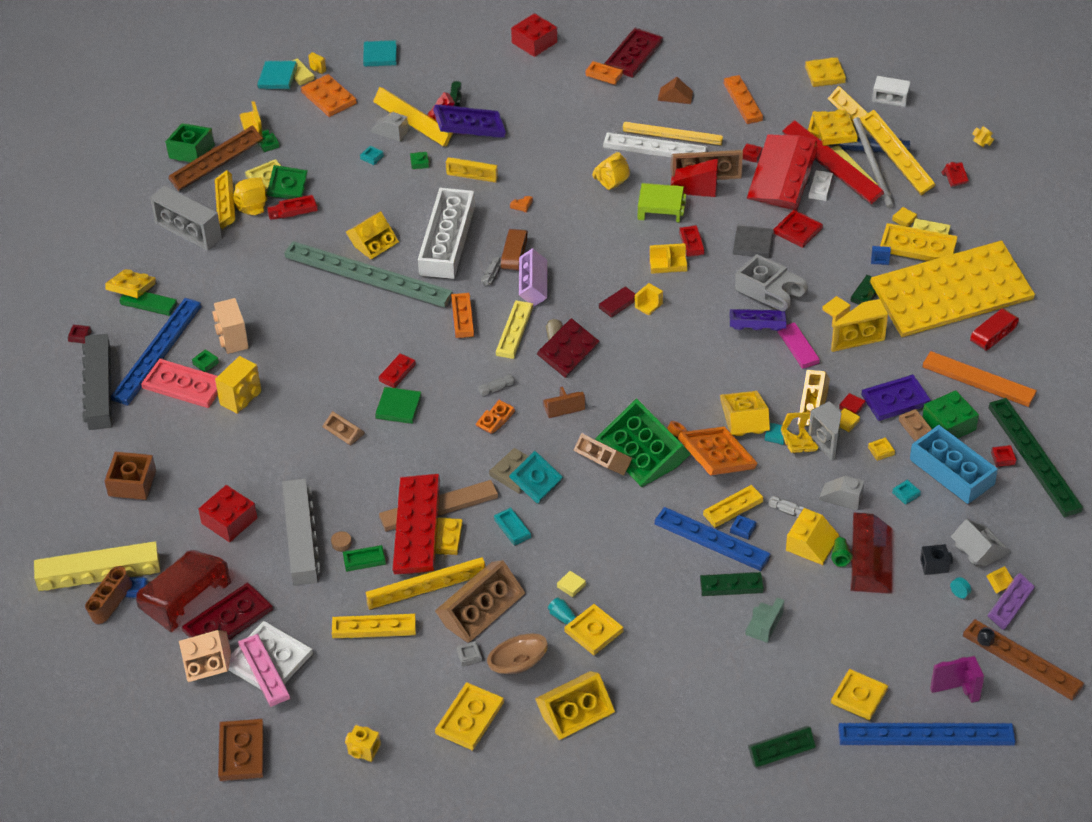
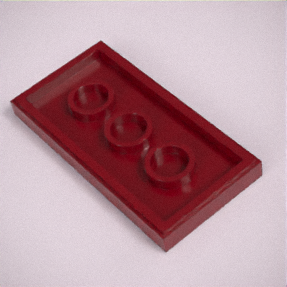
(634, 51)
(231, 613)

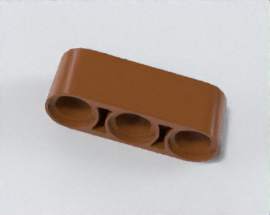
(513, 249)
(108, 595)

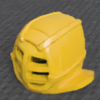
(612, 171)
(251, 195)

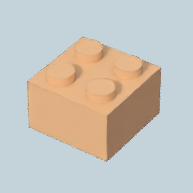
(230, 326)

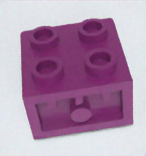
(959, 673)

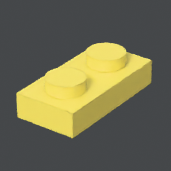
(931, 226)

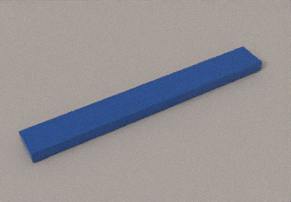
(156, 350)
(927, 734)

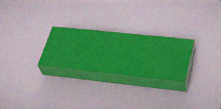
(150, 302)

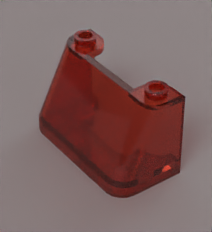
(180, 584)

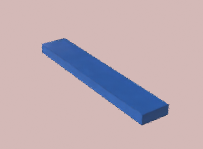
(712, 539)

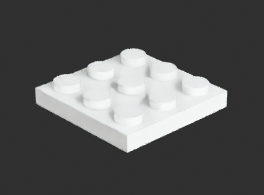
(283, 650)

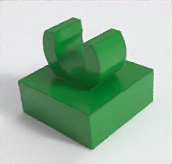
(268, 142)

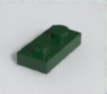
(864, 292)

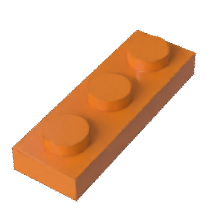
(462, 315)

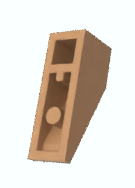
(602, 454)

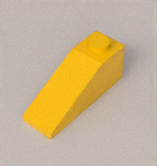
(814, 391)

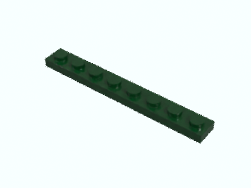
(1035, 457)

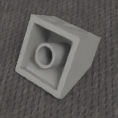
(825, 428)
(979, 543)

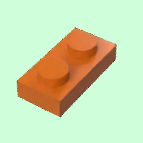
(604, 72)

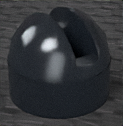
(986, 636)

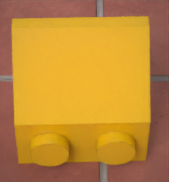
(811, 537)

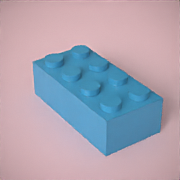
(953, 464)

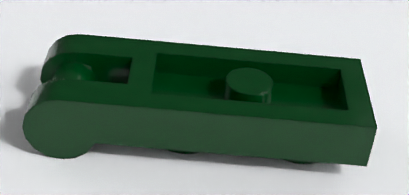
(456, 93)

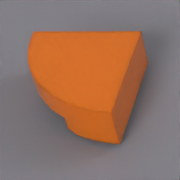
(522, 204)

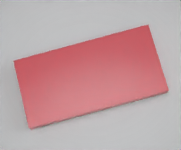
(181, 383)

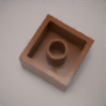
(130, 475)

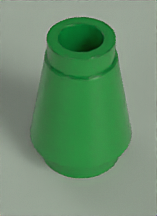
(841, 554)

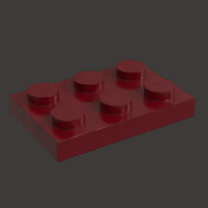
(567, 347)

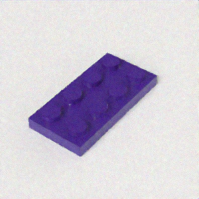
(469, 121)

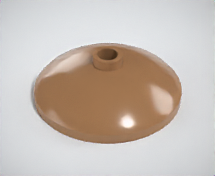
(517, 654)

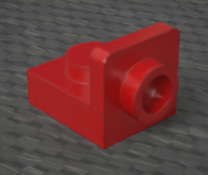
(955, 174)

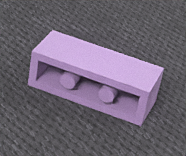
(533, 277)

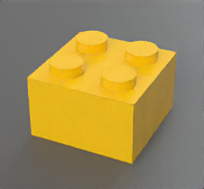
(238, 384)

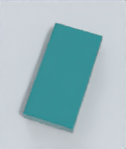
(512, 526)

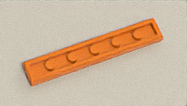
(979, 379)

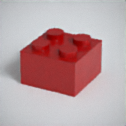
(534, 35)
(227, 513)

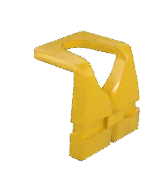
(803, 441)

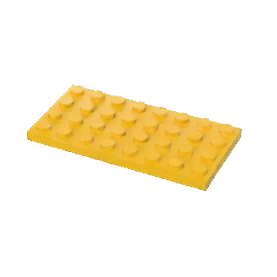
(952, 288)

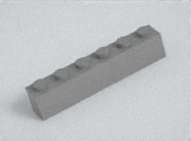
(300, 533)

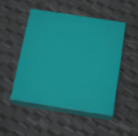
(379, 53)
(277, 75)
(536, 477)

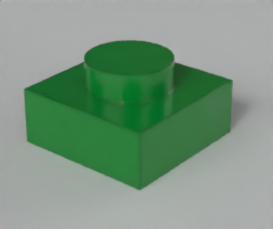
(419, 160)
(205, 360)

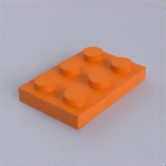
(328, 95)

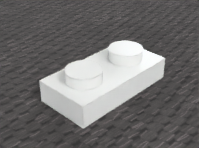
(820, 185)

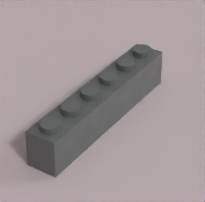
(97, 382)

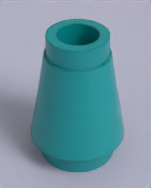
(561, 610)

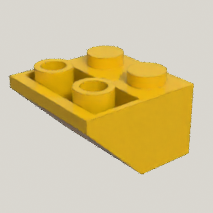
(372, 235)

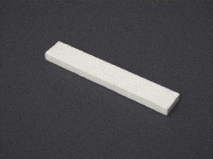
(649, 145)

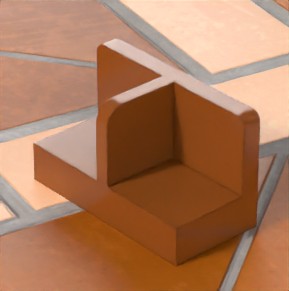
(564, 403)

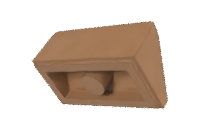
(342, 428)

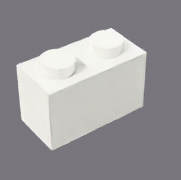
(891, 91)

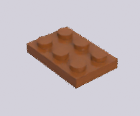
(240, 749)

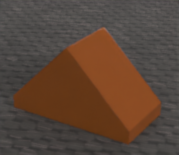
(676, 92)

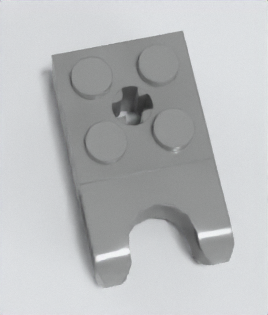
(769, 282)

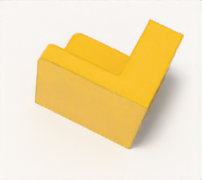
(648, 299)
(836, 308)

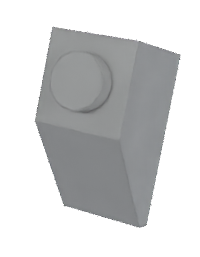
(392, 126)
(843, 492)

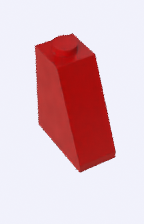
(697, 178)

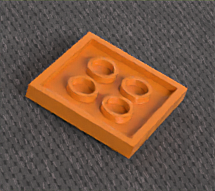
(717, 450)

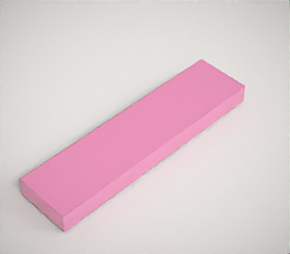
(264, 670)

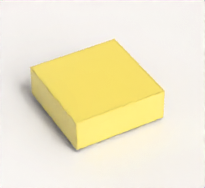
(571, 584)

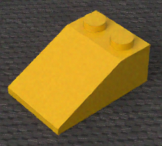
(860, 326)
(745, 413)

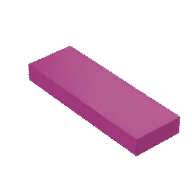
(799, 346)

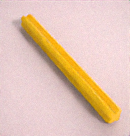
(672, 133)

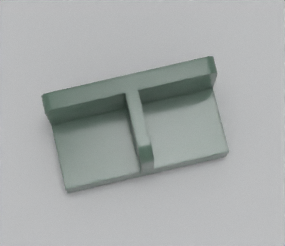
(765, 620)

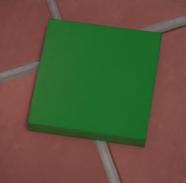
(287, 182)
(398, 405)

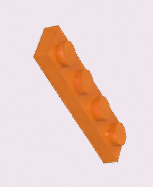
(743, 99)

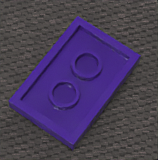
(757, 319)
(895, 397)

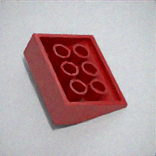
(783, 170)

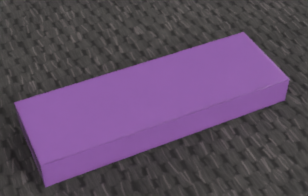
(1011, 601)

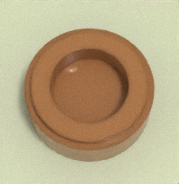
(341, 541)

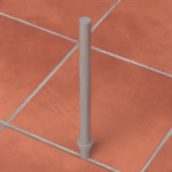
(887, 196)

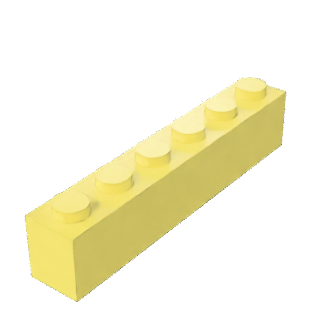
(95, 565)

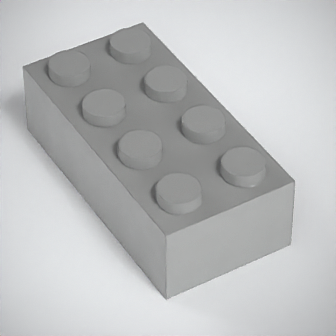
(186, 218)

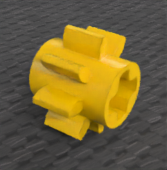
(983, 136)

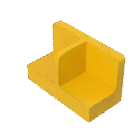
(668, 258)

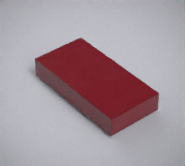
(617, 302)

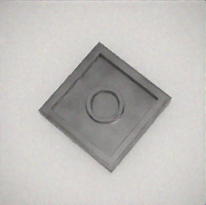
(752, 241)

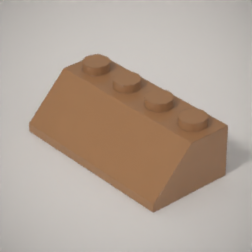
(728, 162)
(480, 601)

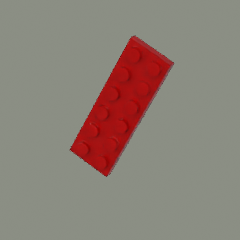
(416, 524)

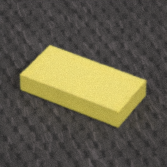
(302, 74)

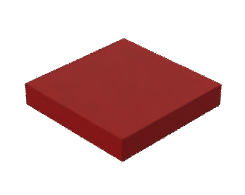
(798, 228)

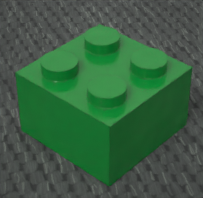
(189, 142)
(952, 414)

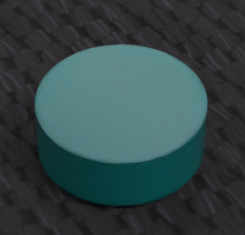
(960, 587)

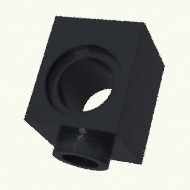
(935, 559)

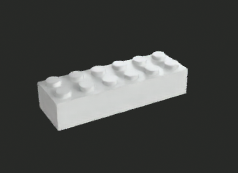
(446, 233)

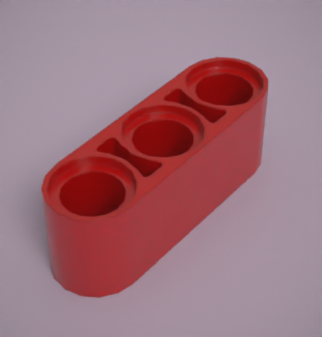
(994, 329)

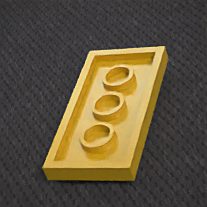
(917, 242)

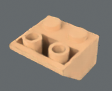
(205, 655)

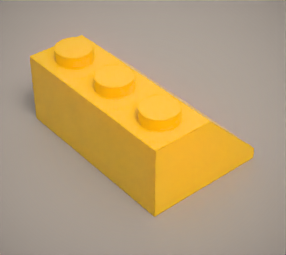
(575, 704)

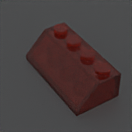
(871, 554)

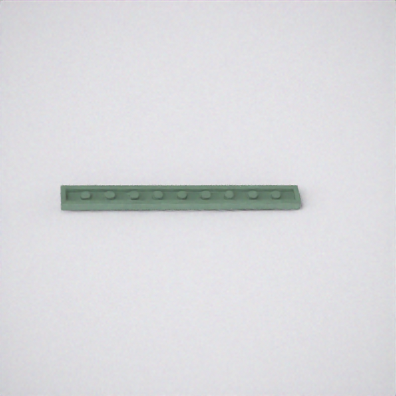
(368, 274)

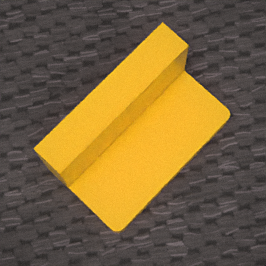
(251, 118)

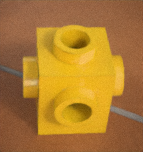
(363, 743)

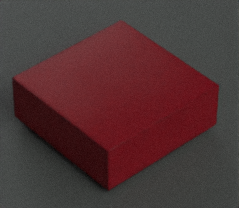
(78, 333)

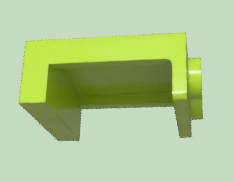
(661, 200)

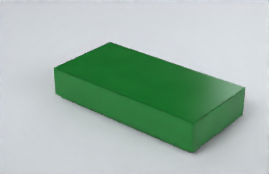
(364, 558)

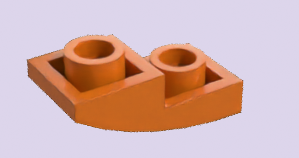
(496, 417)

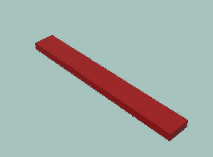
(839, 166)

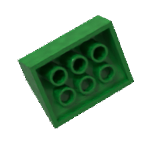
(646, 441)

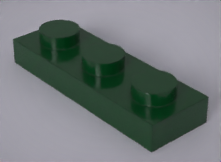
(731, 584)
(781, 746)

